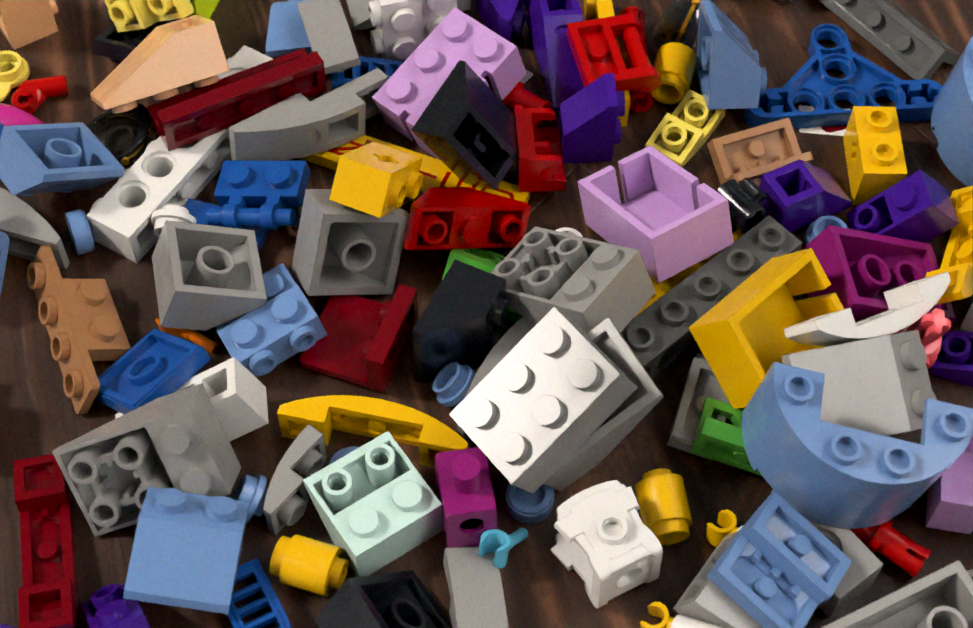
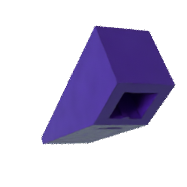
(548, 29)

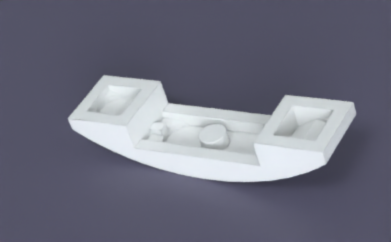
(905, 307)

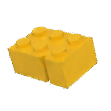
(747, 326)

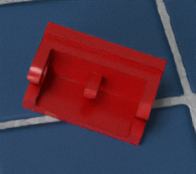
(539, 150)

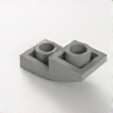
(329, 34)
(287, 494)
(474, 589)

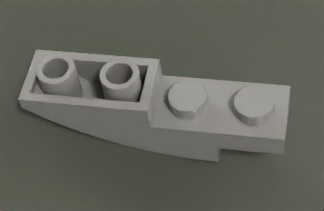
(307, 127)

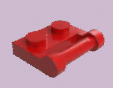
(598, 52)

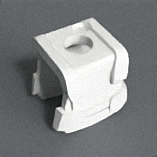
(606, 541)

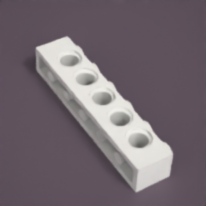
(159, 179)

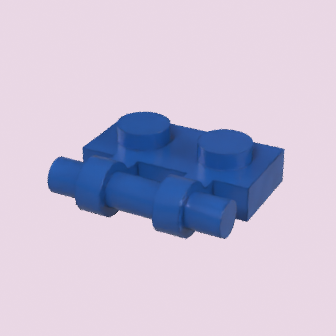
(261, 184)

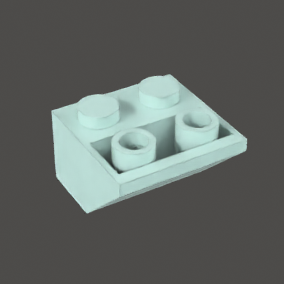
(375, 504)

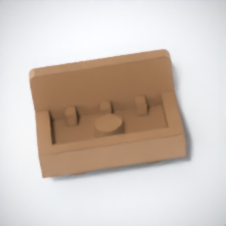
(756, 151)

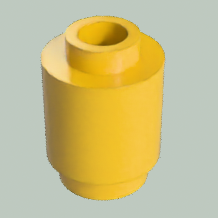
(676, 68)
(664, 505)
(309, 564)

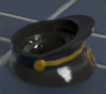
(678, 23)
(124, 133)

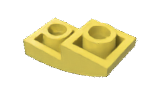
(140, 14)
(685, 130)

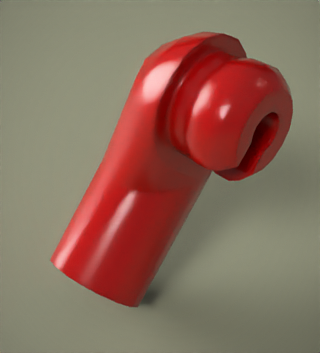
(34, 92)

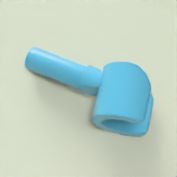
(500, 544)

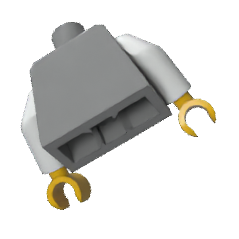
(703, 602)

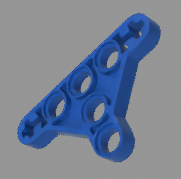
(861, 87)

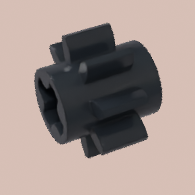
(744, 203)

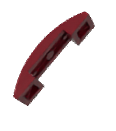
(47, 545)

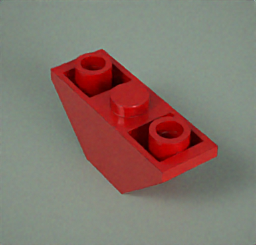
(465, 220)

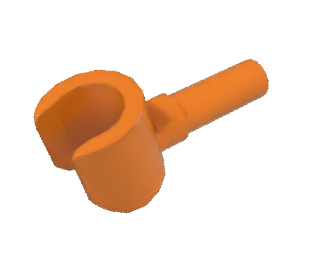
(191, 335)

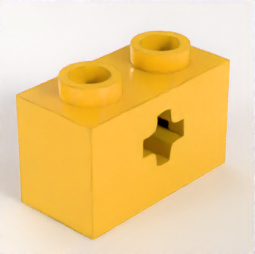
(873, 151)
(376, 179)

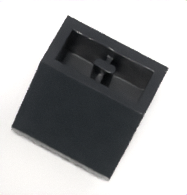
(469, 129)

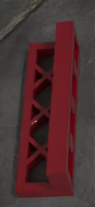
(236, 98)

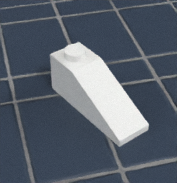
(235, 395)

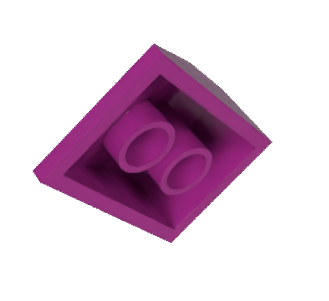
(867, 265)

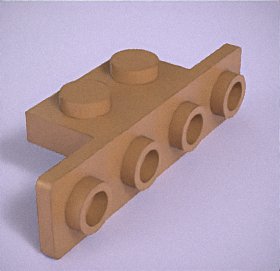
(79, 324)

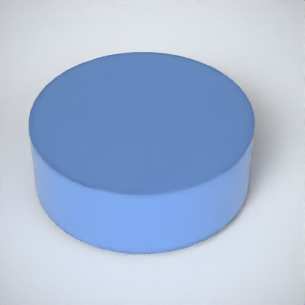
(80, 231)
(529, 507)

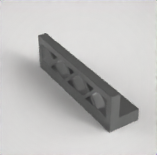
(896, 35)

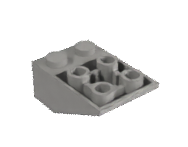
(576, 276)
(157, 445)

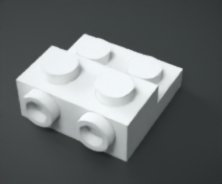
(404, 24)

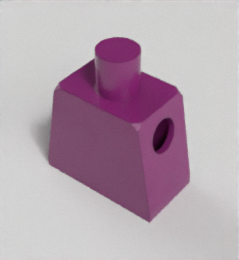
(465, 493)

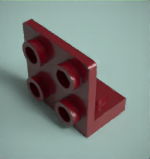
(364, 338)

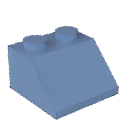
(726, 63)
(54, 159)
(186, 550)

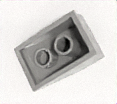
(872, 382)
(622, 420)

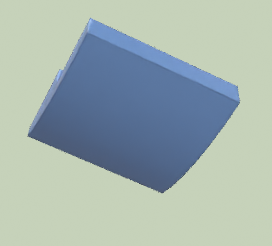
(779, 566)

